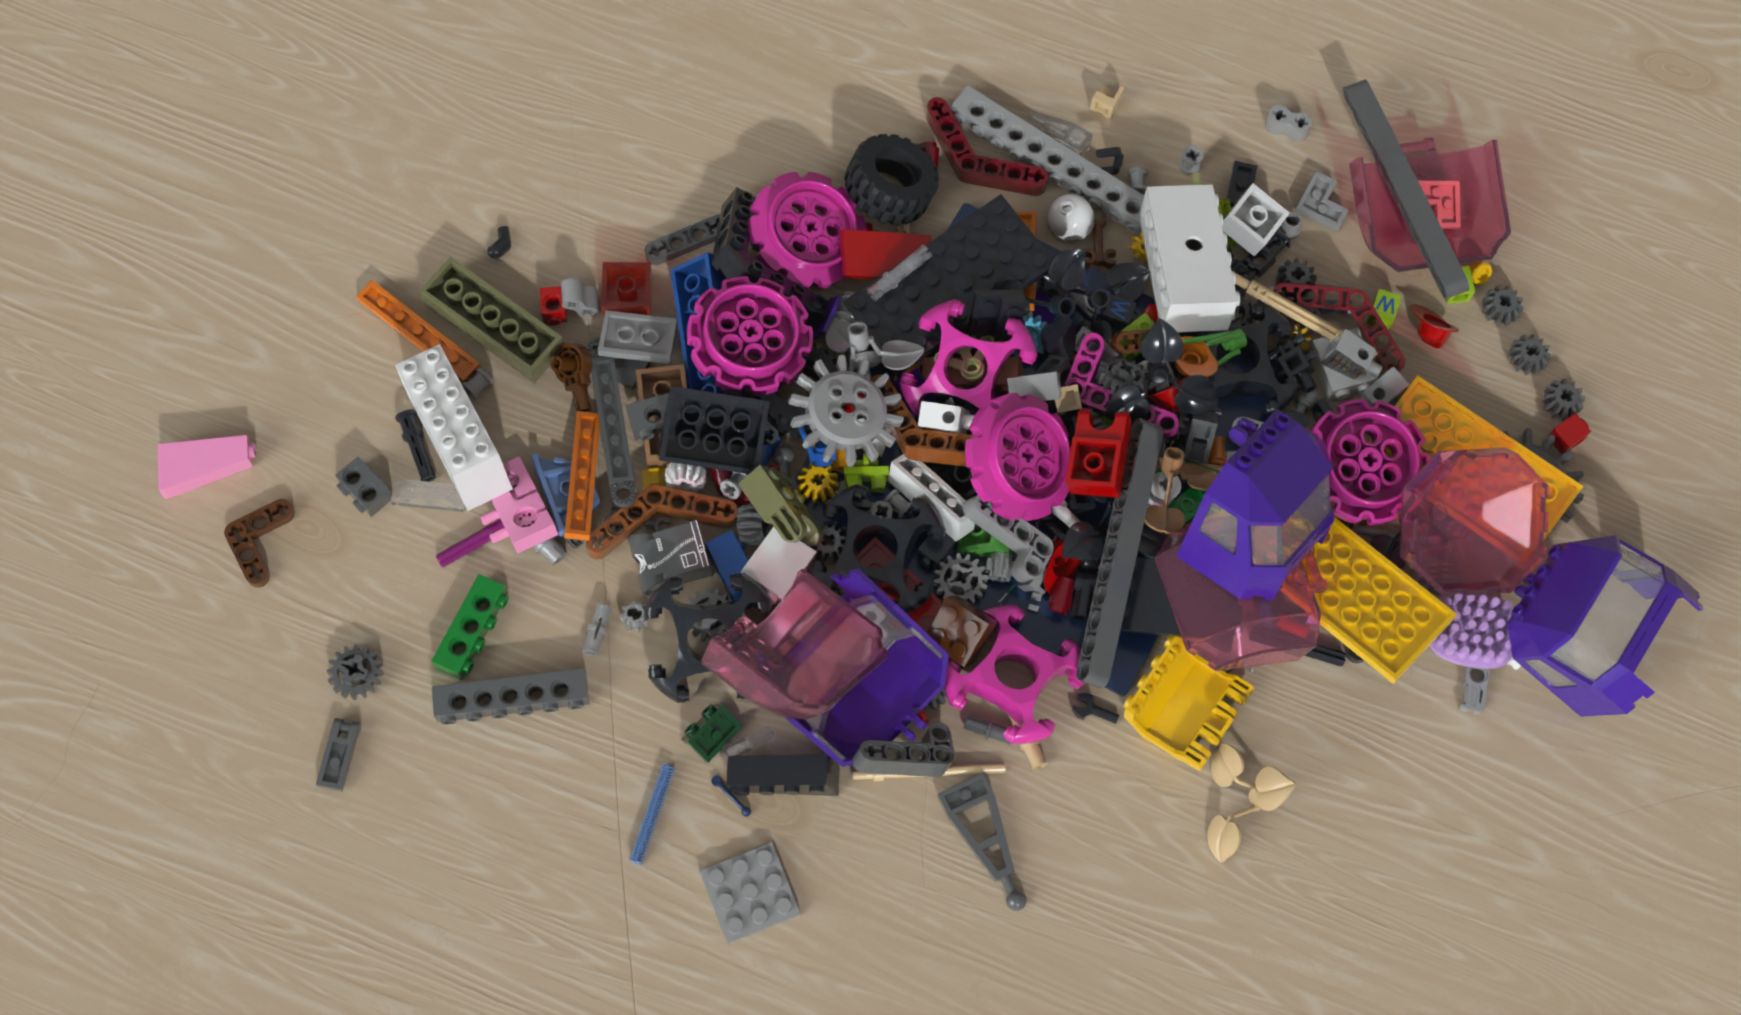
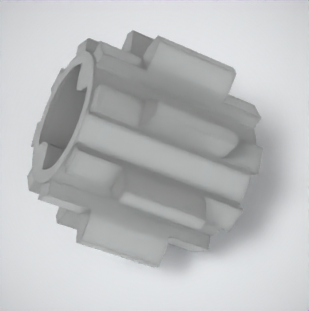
(999, 567)
(628, 619)

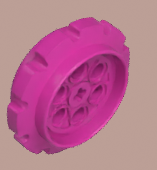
(774, 208)
(764, 302)
(1387, 430)
(1018, 456)

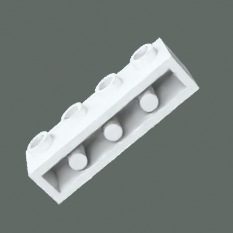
(918, 480)

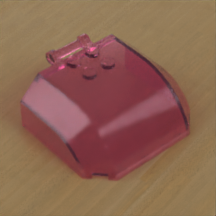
(1482, 205)
(1237, 630)
(800, 654)

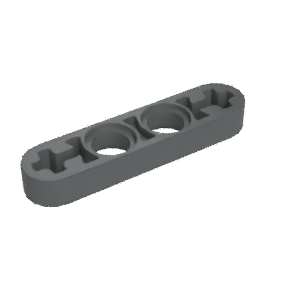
(685, 235)

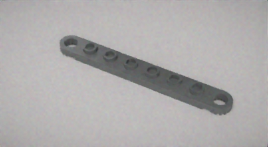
(612, 426)

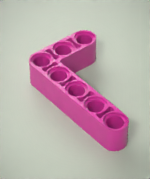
(1090, 390)

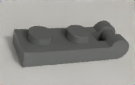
(338, 755)

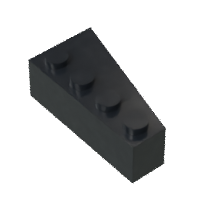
(783, 775)

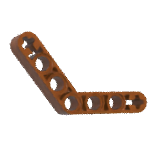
(924, 439)
(663, 507)

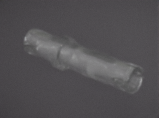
(892, 278)

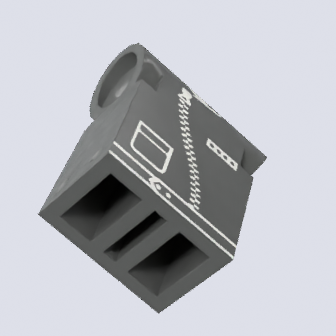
(669, 554)

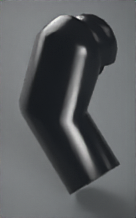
(502, 245)

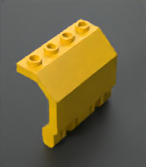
(1184, 702)

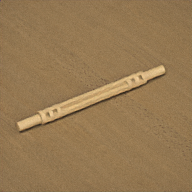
(1289, 308)

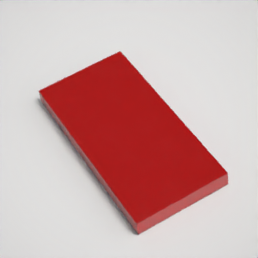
(874, 252)

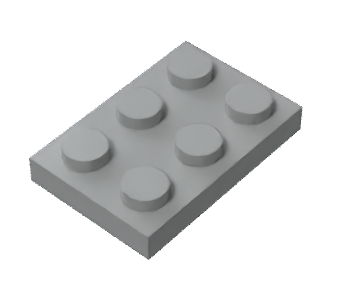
(637, 337)

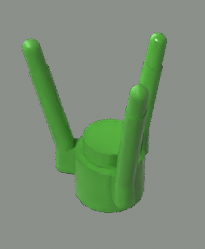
(1230, 341)

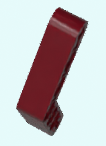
(978, 163)
(1358, 312)

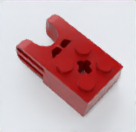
(1101, 449)

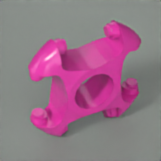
(954, 340)
(1015, 702)

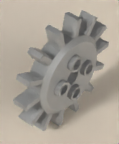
(848, 431)

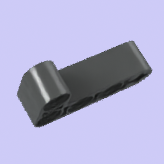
(926, 758)

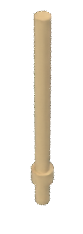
(968, 769)

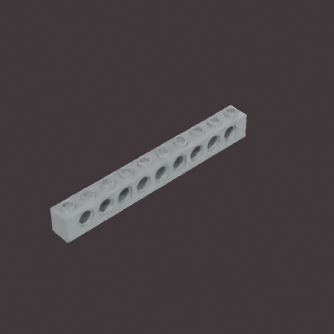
(1049, 149)

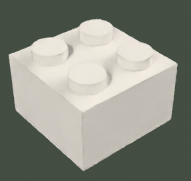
(1254, 219)

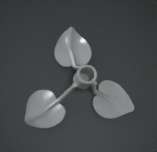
(854, 336)

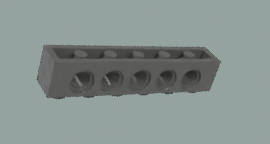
(446, 696)

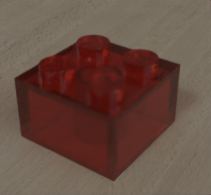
(627, 287)

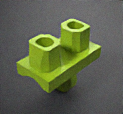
(867, 471)

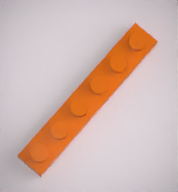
(415, 328)
(582, 476)

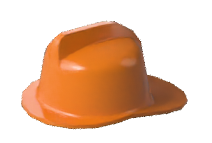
(1196, 360)

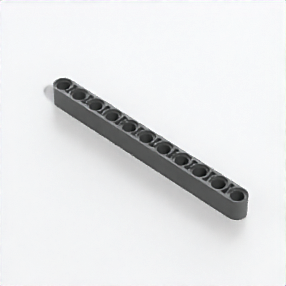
(1406, 189)
(1119, 555)

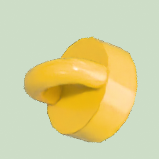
(1480, 272)

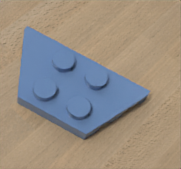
(554, 482)

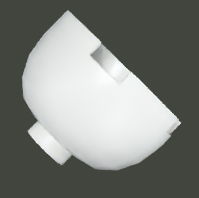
(1070, 217)

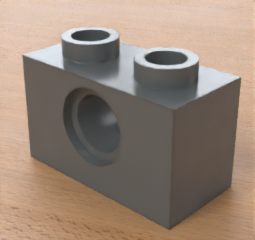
(639, 416)

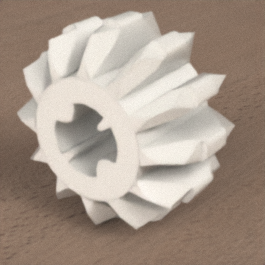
(685, 477)

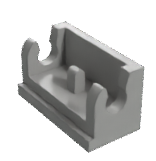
(1044, 385)

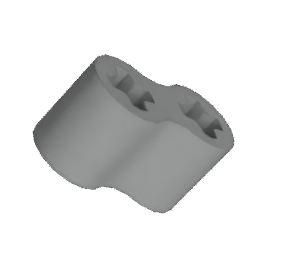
(1285, 122)
(579, 297)

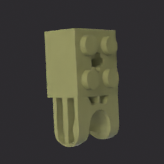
(781, 505)

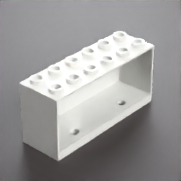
(1189, 286)
(454, 427)

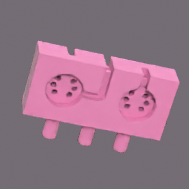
(520, 511)

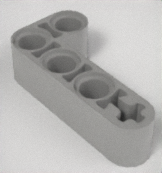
(1006, 532)

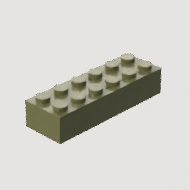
(491, 319)

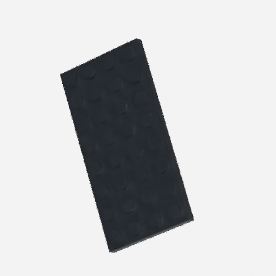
(963, 259)

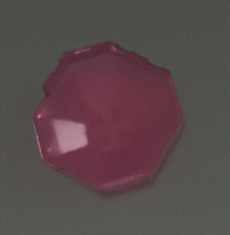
(1474, 521)

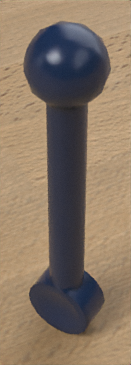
(717, 782)

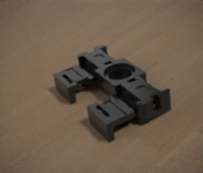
(1268, 252)

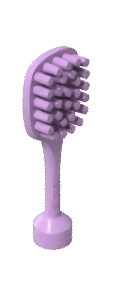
(1478, 632)

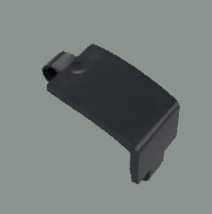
(1147, 602)

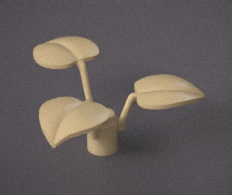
(1266, 794)

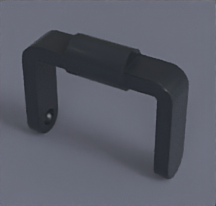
(1118, 159)

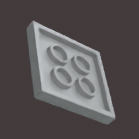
(750, 893)

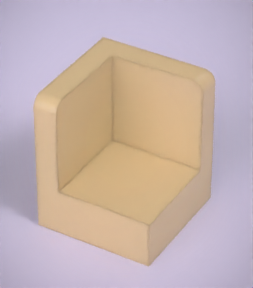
(1107, 101)
(1069, 401)

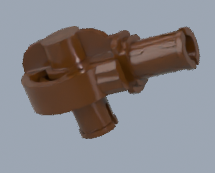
(574, 372)

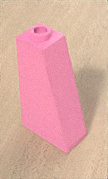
(200, 462)

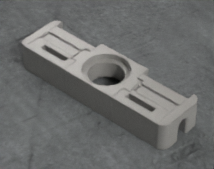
(1474, 691)

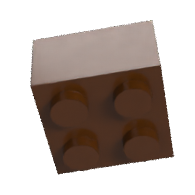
(961, 629)

